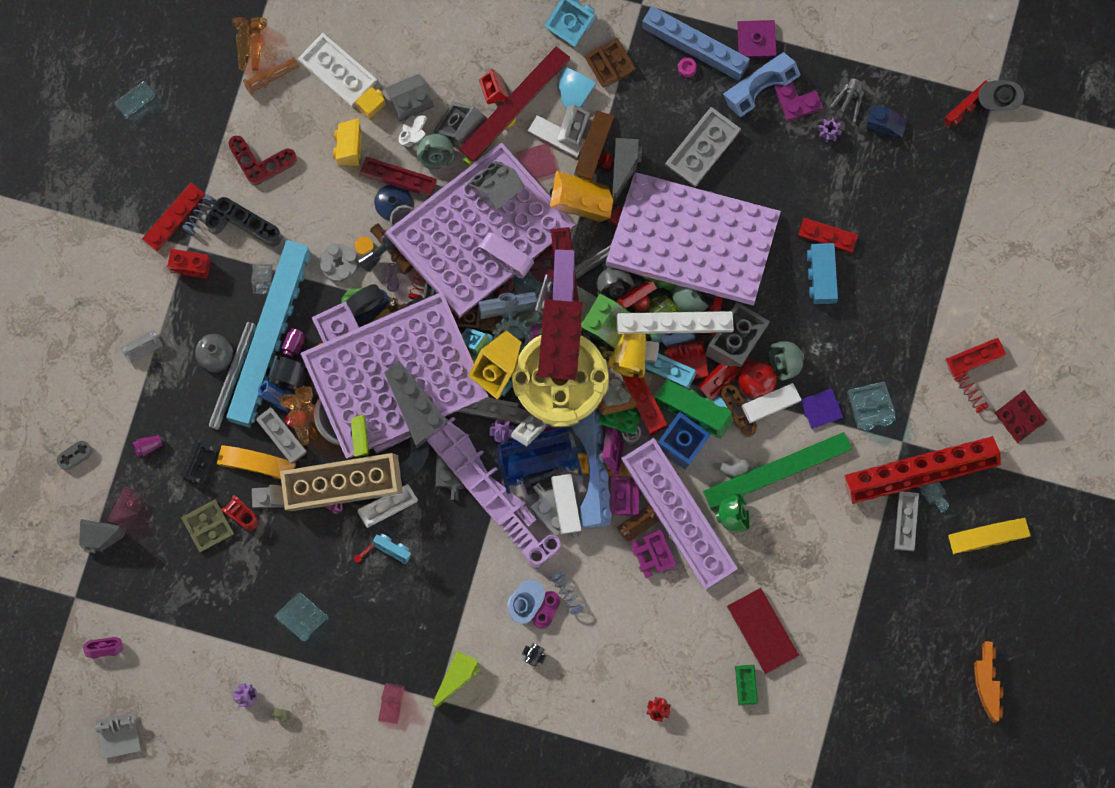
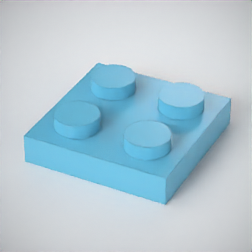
(385, 545)

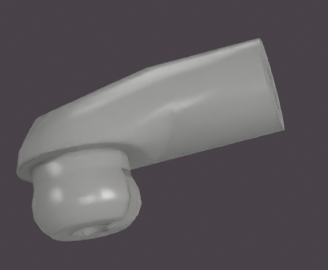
(735, 470)

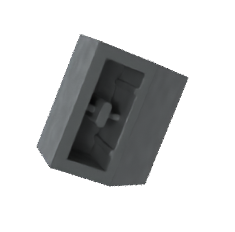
(496, 184)

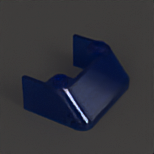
(545, 452)

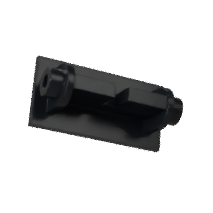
(542, 477)

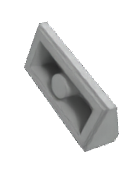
(573, 126)

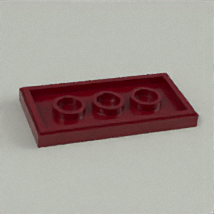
(762, 631)

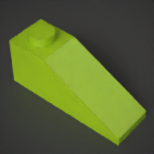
(458, 675)

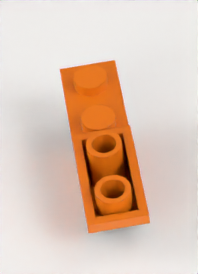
(988, 690)

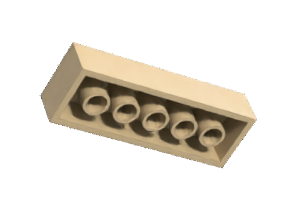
(341, 482)

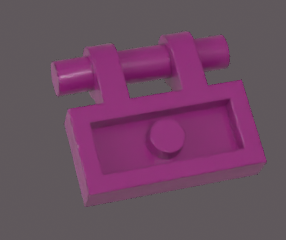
(659, 552)

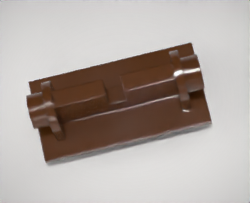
(638, 524)

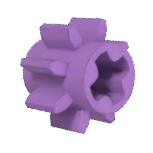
(829, 124)
(501, 430)
(245, 695)

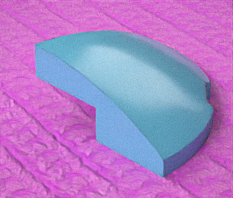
(574, 88)

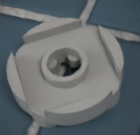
(336, 252)

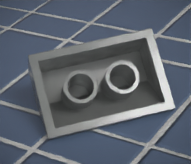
(735, 346)

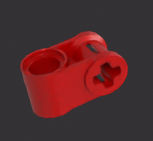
(238, 512)

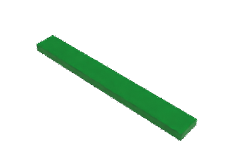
(779, 469)

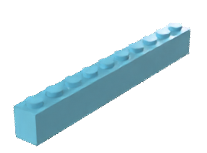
(269, 332)

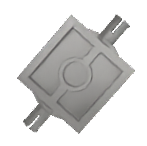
(546, 510)

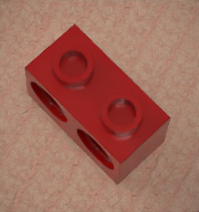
(189, 263)

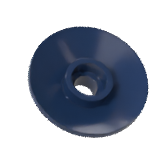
(382, 204)

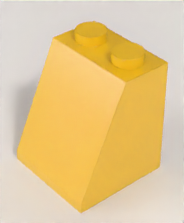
(496, 364)

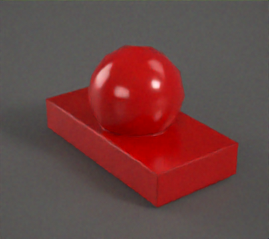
(638, 297)

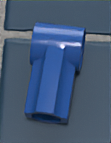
(272, 394)

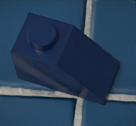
(886, 121)

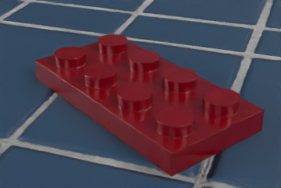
(560, 339)

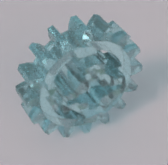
(507, 325)

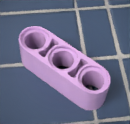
(505, 255)

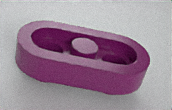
(547, 610)
(103, 647)

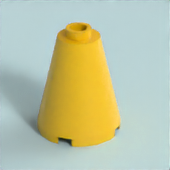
(629, 355)

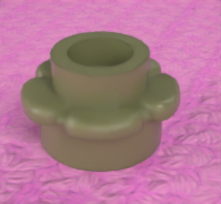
(280, 714)

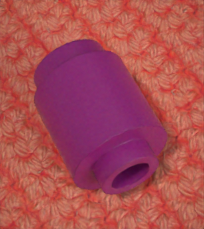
(293, 343)

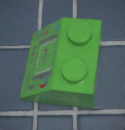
(602, 321)

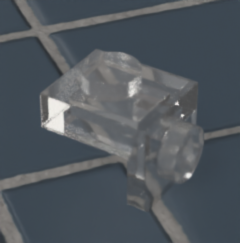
(261, 278)

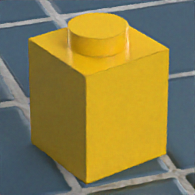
(371, 102)

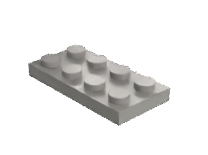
(702, 147)

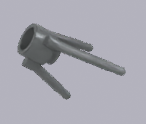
(852, 90)

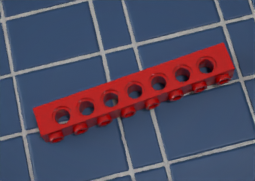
(922, 470)

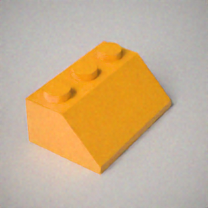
(581, 197)

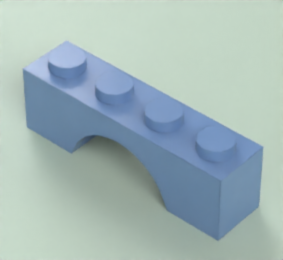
(778, 71)

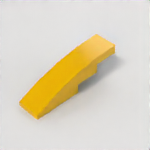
(989, 535)

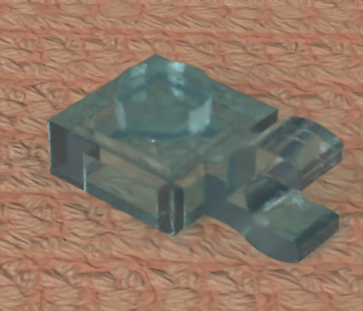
(933, 493)

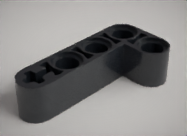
(245, 224)

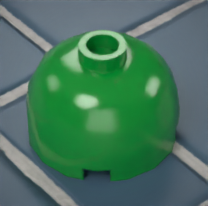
(733, 514)

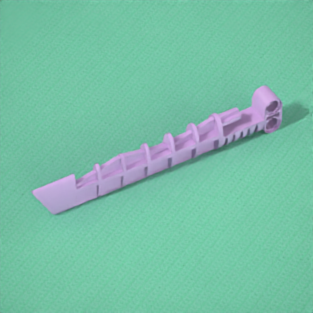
(464, 461)

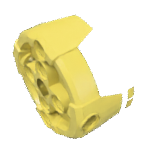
(566, 403)

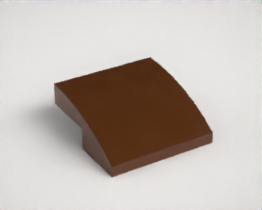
(610, 63)

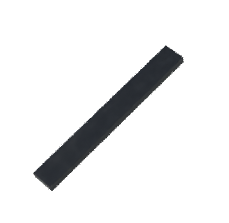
(390, 525)

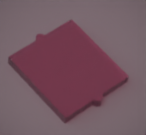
(538, 161)

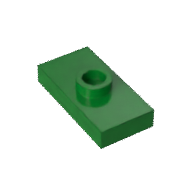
(746, 685)

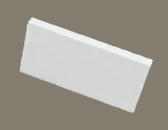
(337, 69)

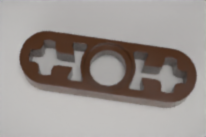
(727, 400)

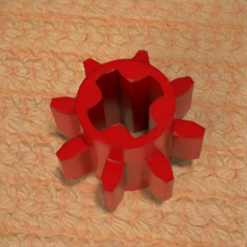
(658, 709)

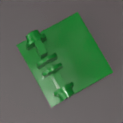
(623, 420)

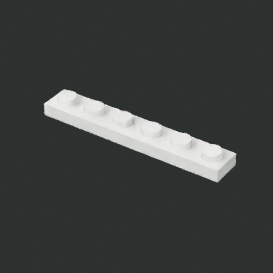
(674, 322)

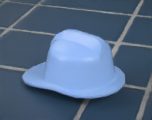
(526, 601)

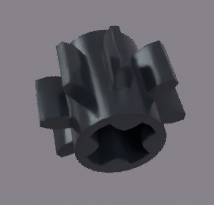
(534, 655)

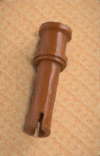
(263, 82)

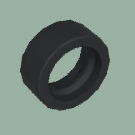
(365, 300)

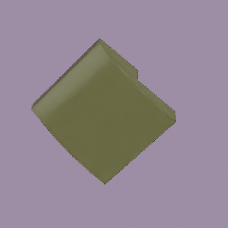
(207, 525)

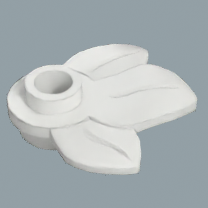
(412, 131)

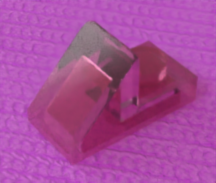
(120, 512)
(391, 703)

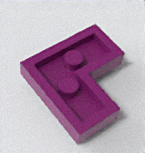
(794, 105)

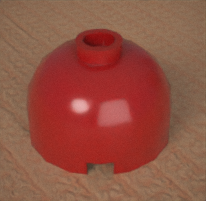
(757, 379)

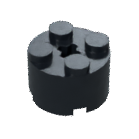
(288, 372)

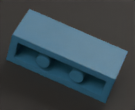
(822, 273)

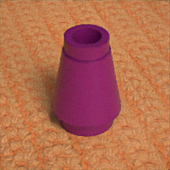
(146, 445)

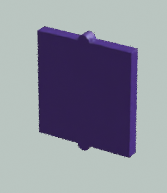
(821, 408)

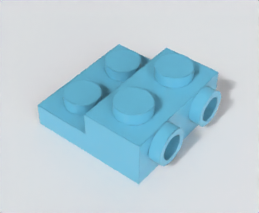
(571, 20)

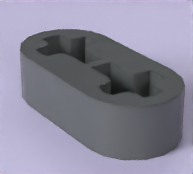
(71, 451)

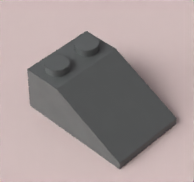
(627, 156)

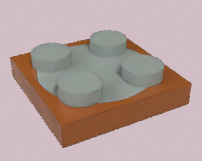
(617, 398)

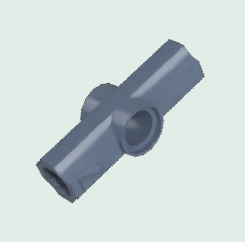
(507, 305)

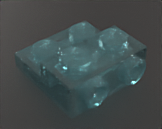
(871, 406)

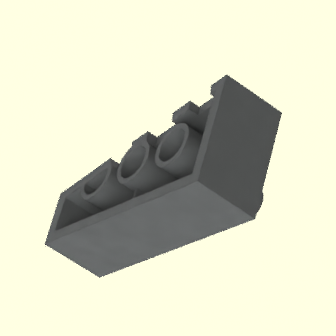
(417, 409)

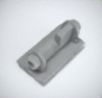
(141, 346)

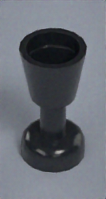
(372, 257)

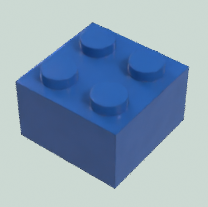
(682, 440)

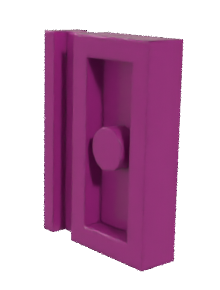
(612, 450)
(624, 496)

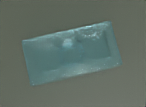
(134, 99)

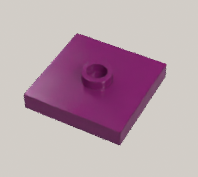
(757, 38)

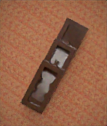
(594, 145)

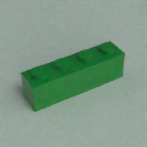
(700, 410)

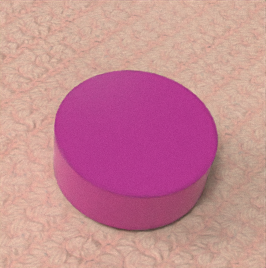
(687, 67)

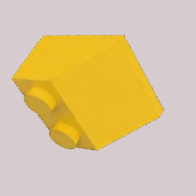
(348, 143)

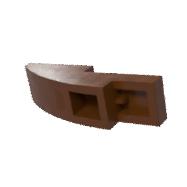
(473, 321)

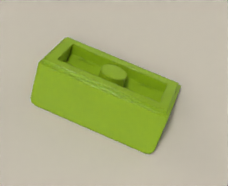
(359, 436)

